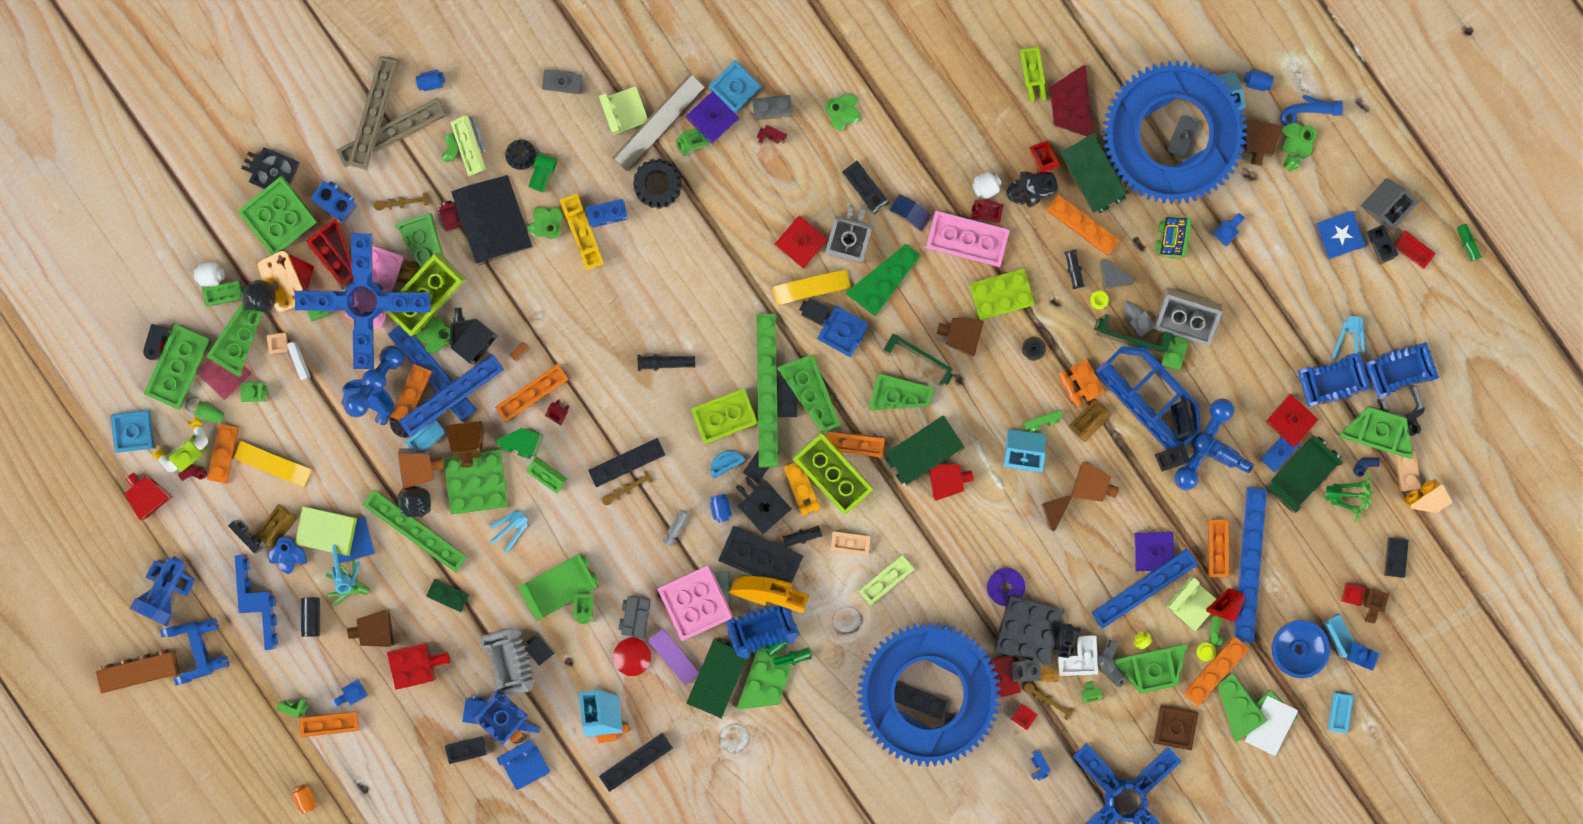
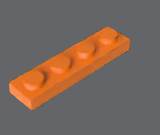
(1082, 224)
(531, 393)
(1216, 670)

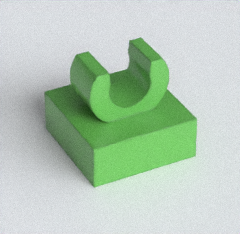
(1091, 694)

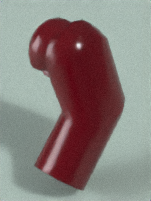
(193, 470)

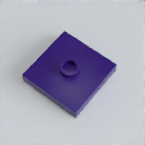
(712, 117)
(1152, 549)

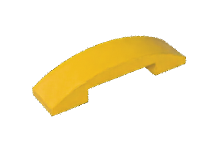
(582, 231)
(811, 287)
(272, 464)

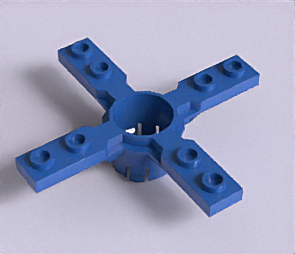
(344, 300)
(1112, 785)

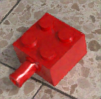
(414, 665)

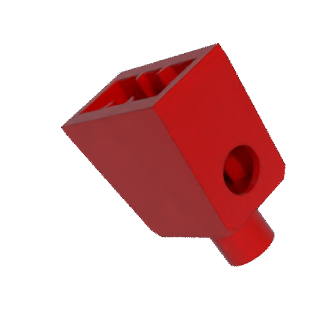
(948, 480)
(145, 495)

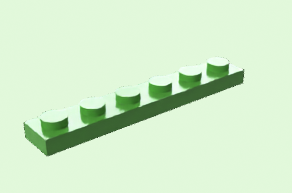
(415, 531)

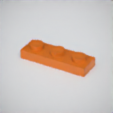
(411, 391)
(857, 443)
(223, 453)
(1218, 548)
(329, 724)

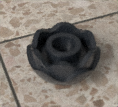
(1033, 354)

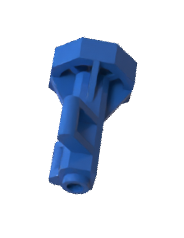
(156, 602)

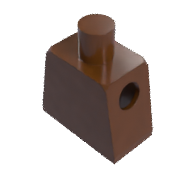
(1260, 140)
(962, 334)
(466, 441)
(373, 630)

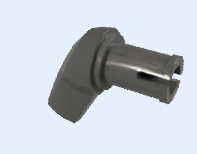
(1108, 666)

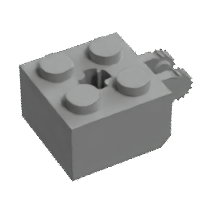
(841, 229)

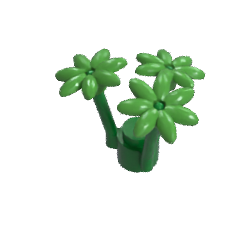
(1335, 493)

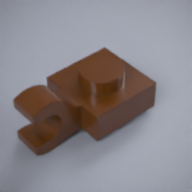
(1376, 602)

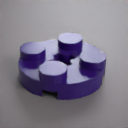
(997, 580)

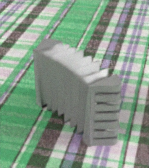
(508, 661)

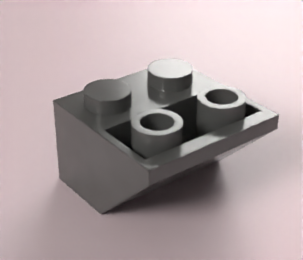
(1389, 204)

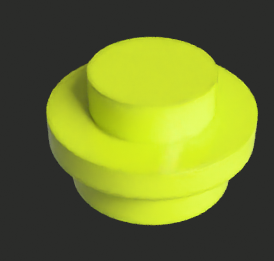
(1099, 299)
(1142, 640)
(1206, 652)

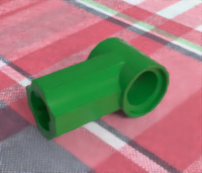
(544, 167)

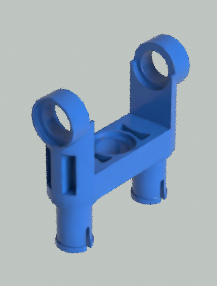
(195, 633)

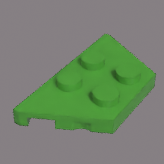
(1381, 431)
(1154, 668)
(764, 682)

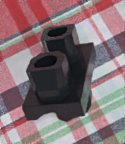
(1066, 640)

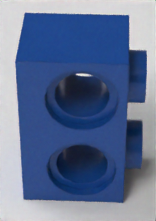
(331, 204)
(606, 213)

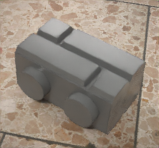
(772, 107)
(635, 616)

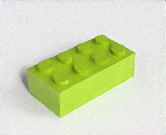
(435, 277)
(833, 472)

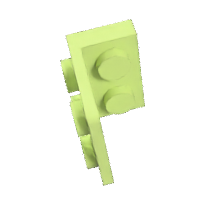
(623, 110)
(1191, 603)

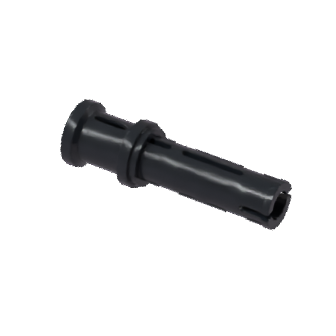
(655, 362)

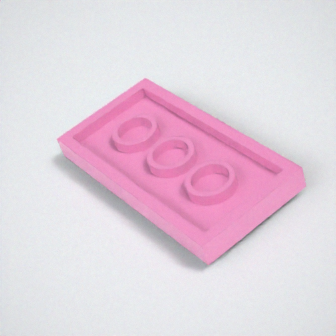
(967, 239)
(385, 272)

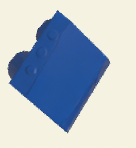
(499, 716)

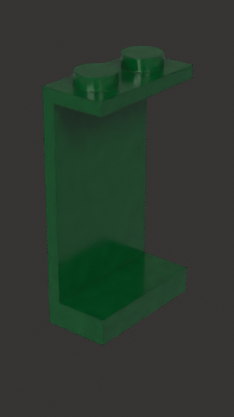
(1094, 174)
(896, 339)
(1161, 346)
(924, 451)
(1303, 473)
(716, 678)

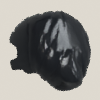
(258, 296)
(414, 501)

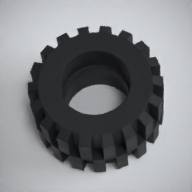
(650, 168)

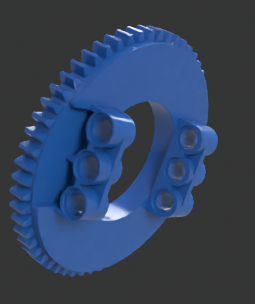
(1151, 93)
(908, 735)

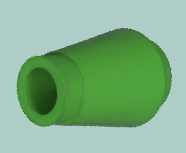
(208, 412)

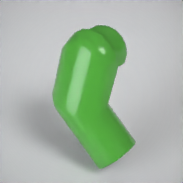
(452, 149)
(1216, 639)

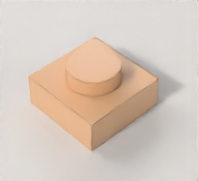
(277, 343)

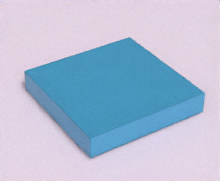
(735, 86)
(132, 431)

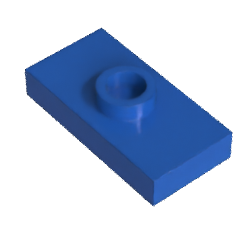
(1278, 454)

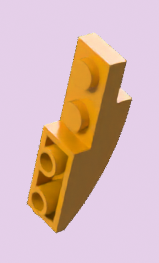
(771, 590)

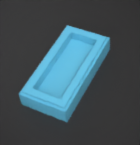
(426, 436)
(1340, 712)

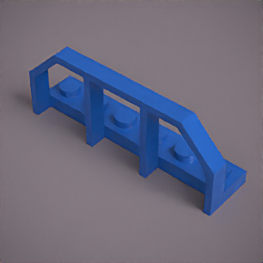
(1138, 406)

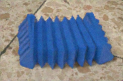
(1401, 369)
(1334, 380)
(761, 628)

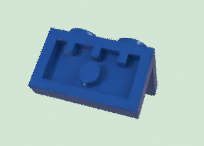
(524, 764)

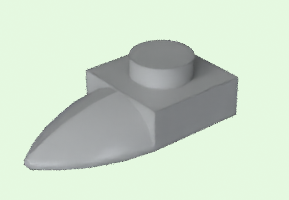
(1137, 319)

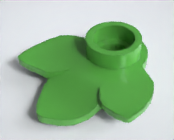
(845, 113)
(1295, 139)
(544, 220)
(433, 335)

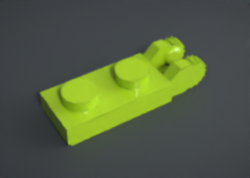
(1033, 71)

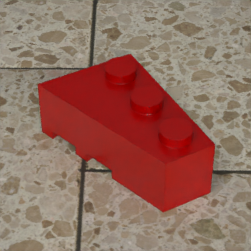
(332, 253)

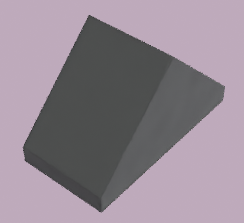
(1113, 276)

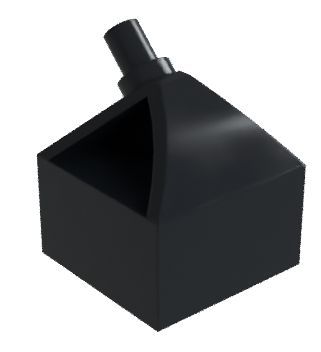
(470, 337)

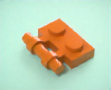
(1086, 381)

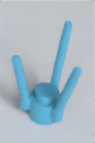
(1354, 325)
(518, 520)
(342, 580)

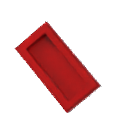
(1414, 249)

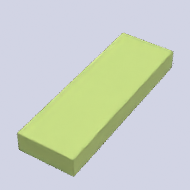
(468, 145)
(886, 579)

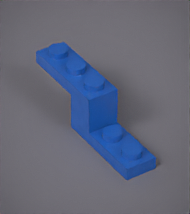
(256, 602)

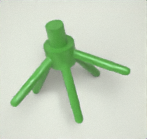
(358, 588)

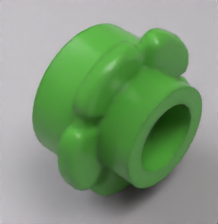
(1291, 162)

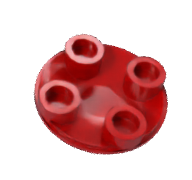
(632, 656)

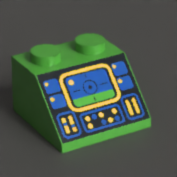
(1173, 237)

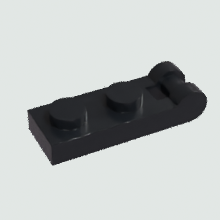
(865, 186)

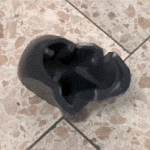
(1032, 188)

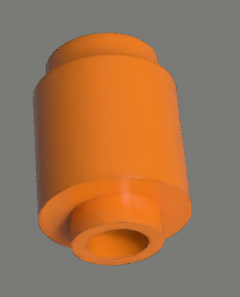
(303, 798)

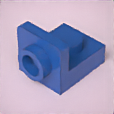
(1363, 656)
(1039, 761)

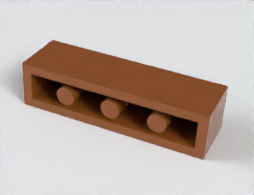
(137, 672)

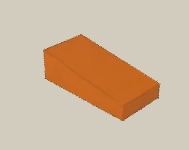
(517, 736)

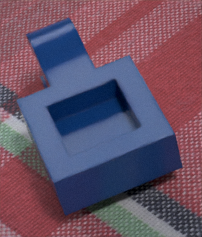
(1227, 231)
(352, 693)

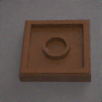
(1175, 727)

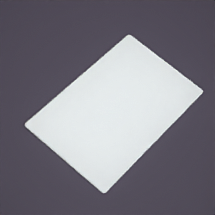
(1272, 733)

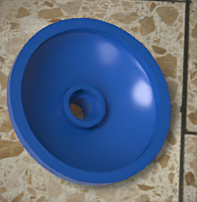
(1313, 652)

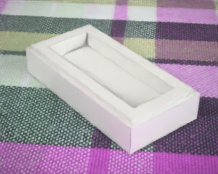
(298, 361)

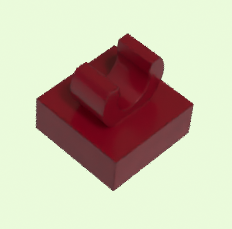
(556, 412)

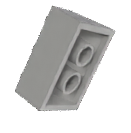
(1188, 316)

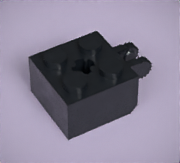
(766, 494)

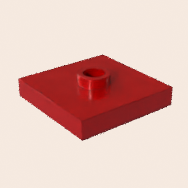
(801, 241)
(1291, 420)
(1003, 667)

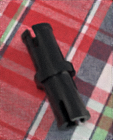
(1074, 269)
(802, 536)

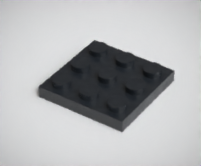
(1028, 630)

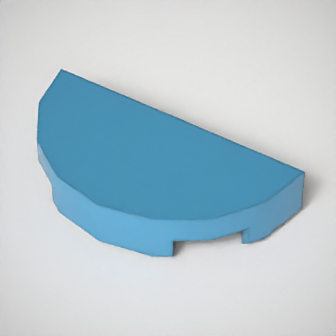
(725, 462)

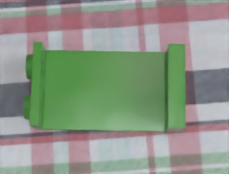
(558, 586)

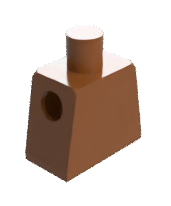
(417, 466)
(1093, 484)

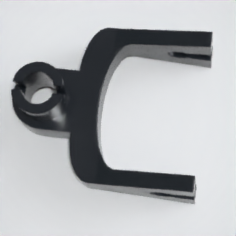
(1411, 417)

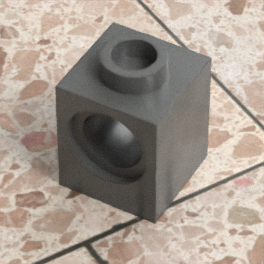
(1025, 671)

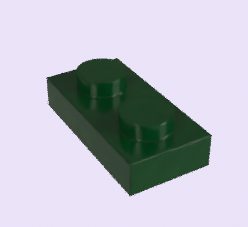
(447, 595)

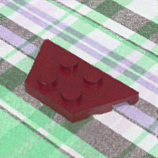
(1072, 103)

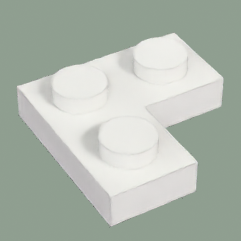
(1084, 662)

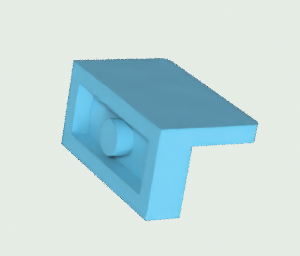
(1338, 635)

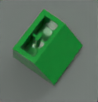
(523, 441)

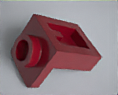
(774, 135)
(987, 210)
(449, 215)

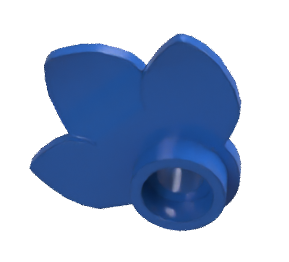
(287, 557)

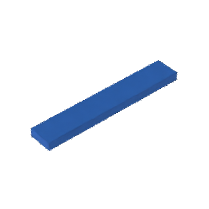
(439, 379)
(451, 395)
(1144, 588)

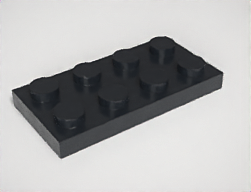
(759, 556)

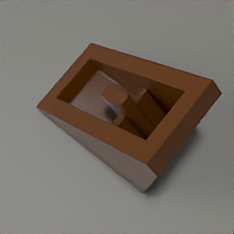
(1054, 511)

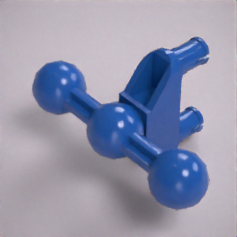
(370, 390)
(1206, 445)

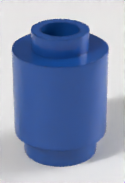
(430, 80)
(1258, 80)
(720, 508)

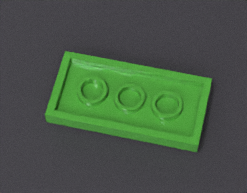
(177, 366)

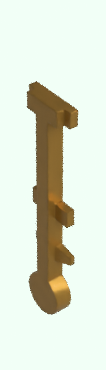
(379, 205)
(607, 500)
(1029, 688)

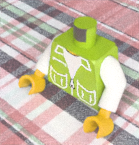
(187, 451)

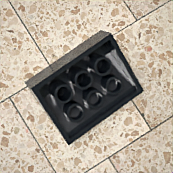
(491, 219)

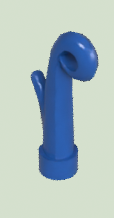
(1314, 106)

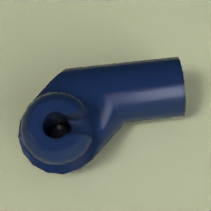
(1363, 464)

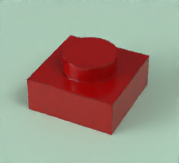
(1353, 594)
(1024, 716)

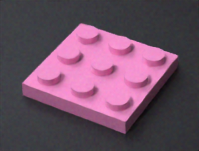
(695, 602)

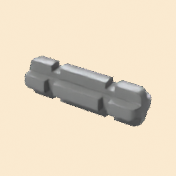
(473, 121)
(676, 528)

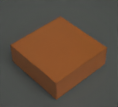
(519, 351)

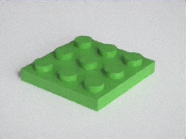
(277, 216)
(478, 486)

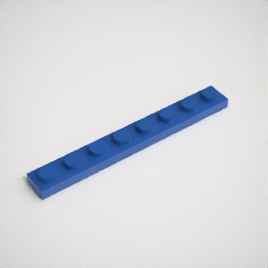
(1250, 562)

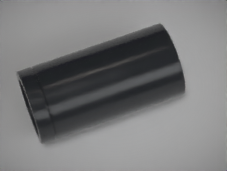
(310, 617)

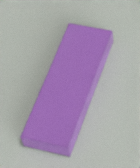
(673, 656)

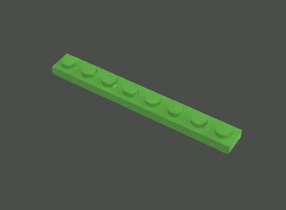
(767, 390)

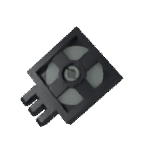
(270, 167)

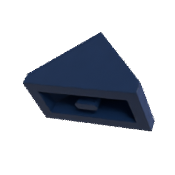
(910, 212)

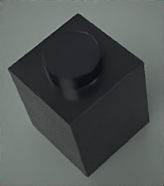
(814, 311)
(539, 649)

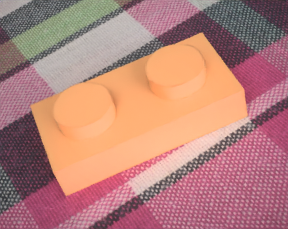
(1408, 473)
(850, 543)

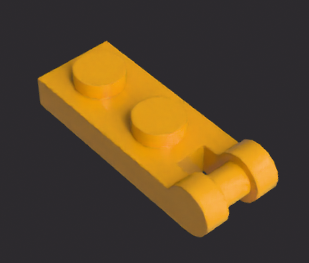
(801, 488)

